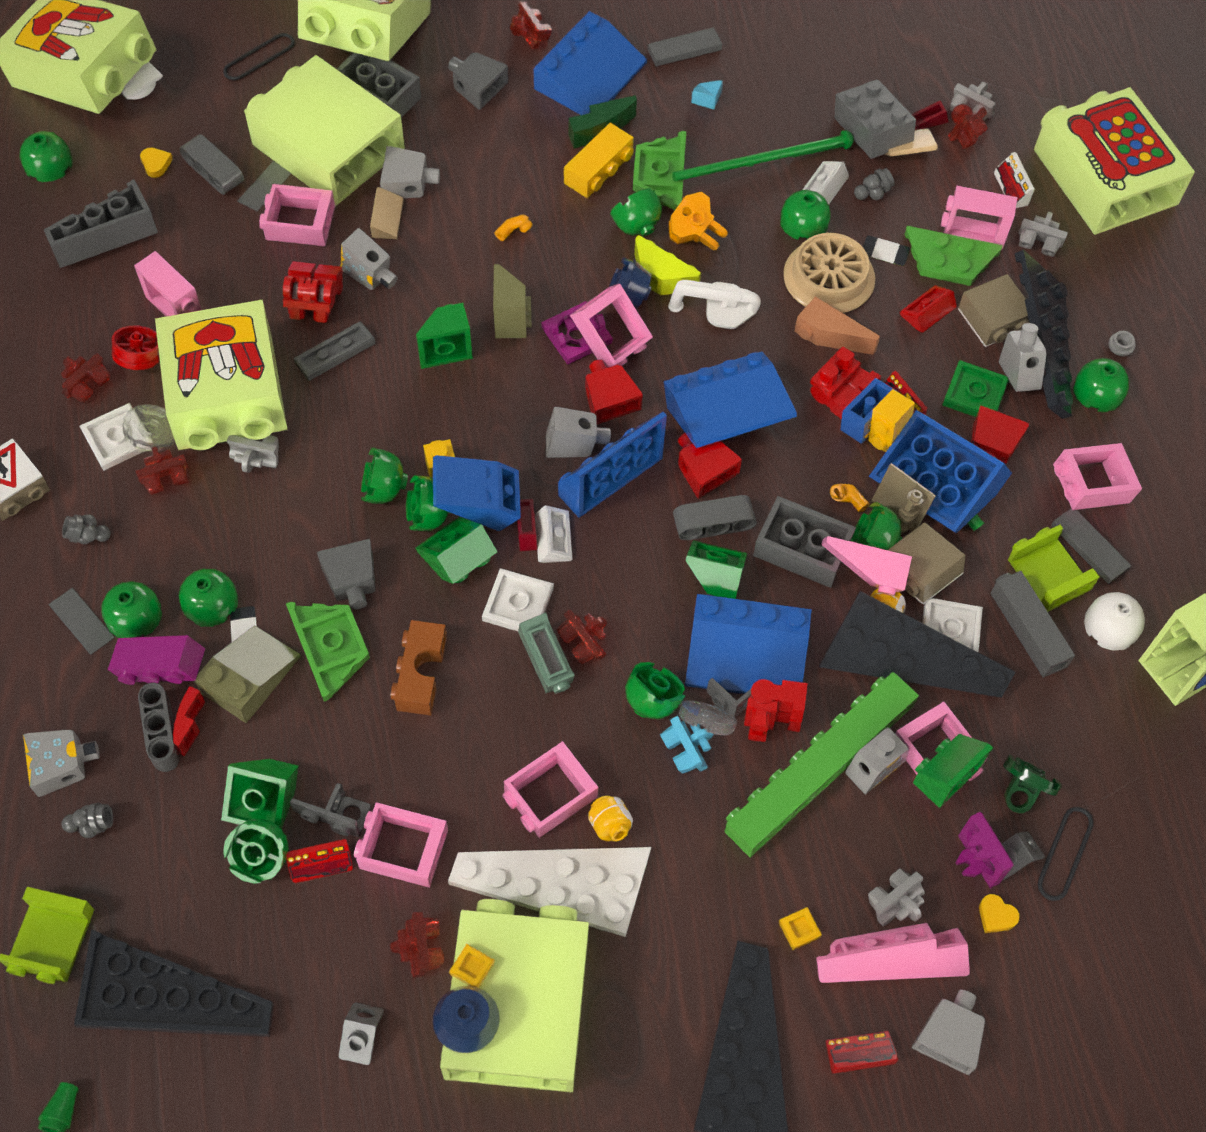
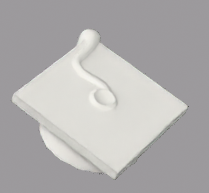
(142, 82)

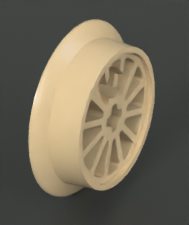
(830, 271)

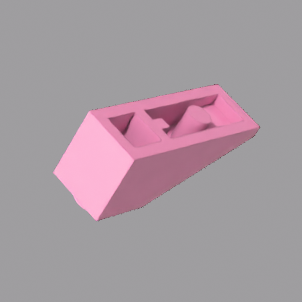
(874, 565)

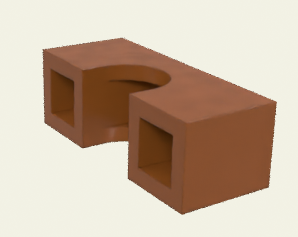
(422, 644)

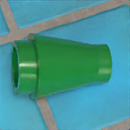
(59, 1110)

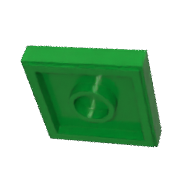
(974, 388)

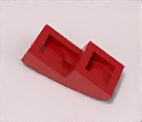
(185, 726)

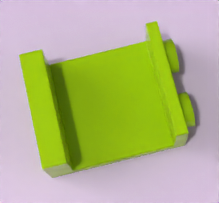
(1050, 568)
(49, 936)

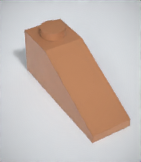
(833, 329)

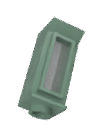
(546, 654)

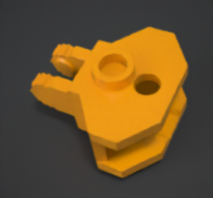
(697, 221)

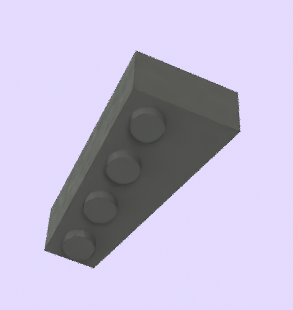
(102, 226)

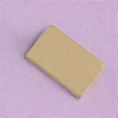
(922, 142)
(386, 214)

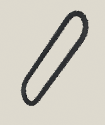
(254, 50)
(1077, 859)

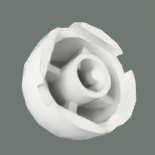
(1115, 620)

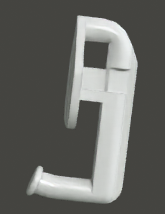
(726, 302)

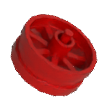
(133, 347)

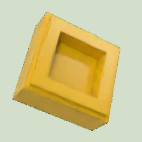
(800, 928)
(471, 966)

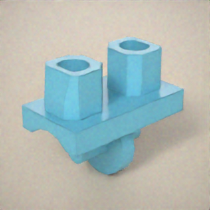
(692, 757)

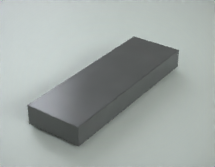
(684, 46)
(334, 351)
(1091, 546)

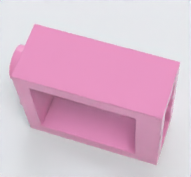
(298, 197)
(980, 202)
(166, 287)
(629, 315)
(1117, 466)
(937, 716)
(573, 770)
(373, 823)

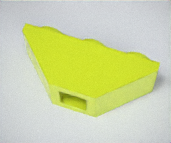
(663, 266)

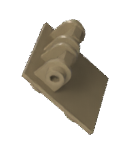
(904, 497)

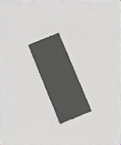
(256, 193)
(81, 621)

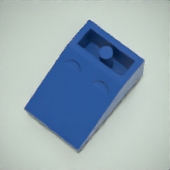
(477, 490)

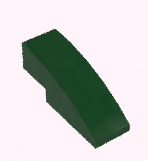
(586, 127)

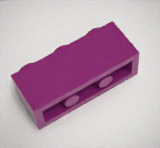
(156, 659)

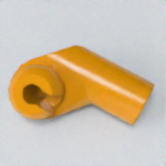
(511, 224)
(849, 494)

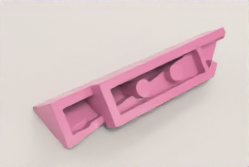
(896, 955)

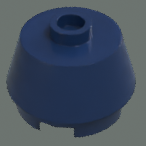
(634, 281)
(466, 1019)

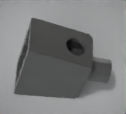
(478, 78)
(349, 571)

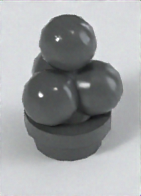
(875, 185)
(83, 529)
(89, 820)

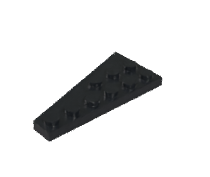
(1049, 312)
(883, 640)
(149, 993)
(744, 1068)

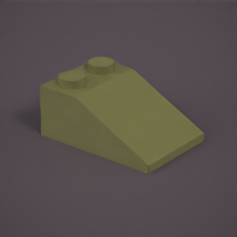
(246, 672)

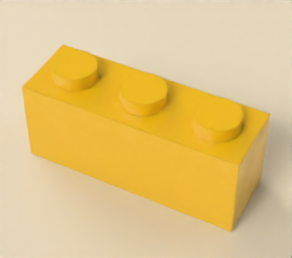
(598, 160)

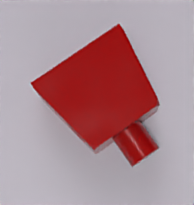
(611, 392)
(997, 433)
(707, 465)

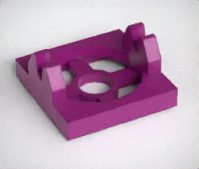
(559, 340)
(981, 849)

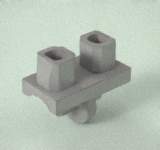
(974, 97)
(1043, 230)
(254, 452)
(901, 901)

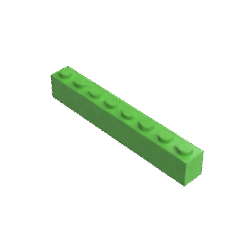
(819, 765)

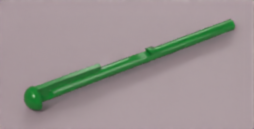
(844, 140)

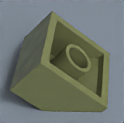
(510, 305)

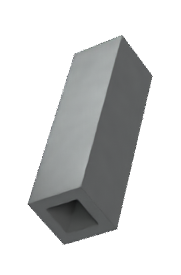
(1032, 623)

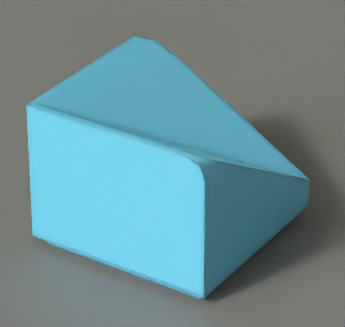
(707, 94)

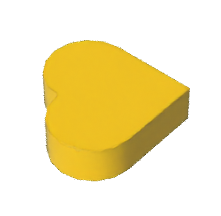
(155, 161)
(997, 915)

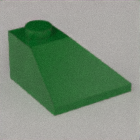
(716, 568)
(259, 791)

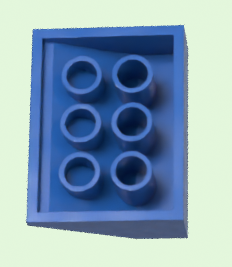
(588, 65)
(728, 399)
(614, 466)
(948, 467)
(746, 643)

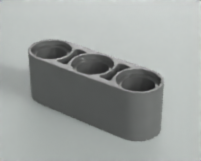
(211, 164)
(714, 517)
(153, 715)

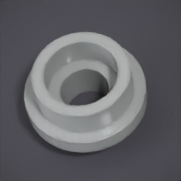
(1122, 343)

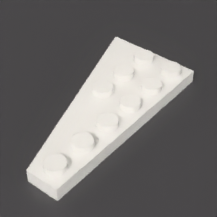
(592, 881)

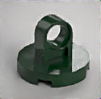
(1027, 779)

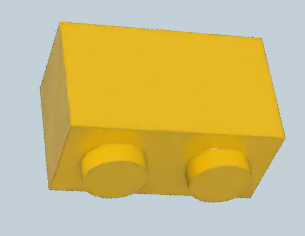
(889, 419)

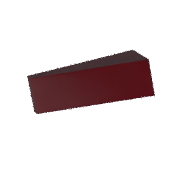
(931, 116)
(527, 526)

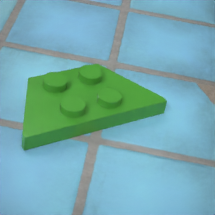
(655, 166)
(950, 256)
(330, 643)

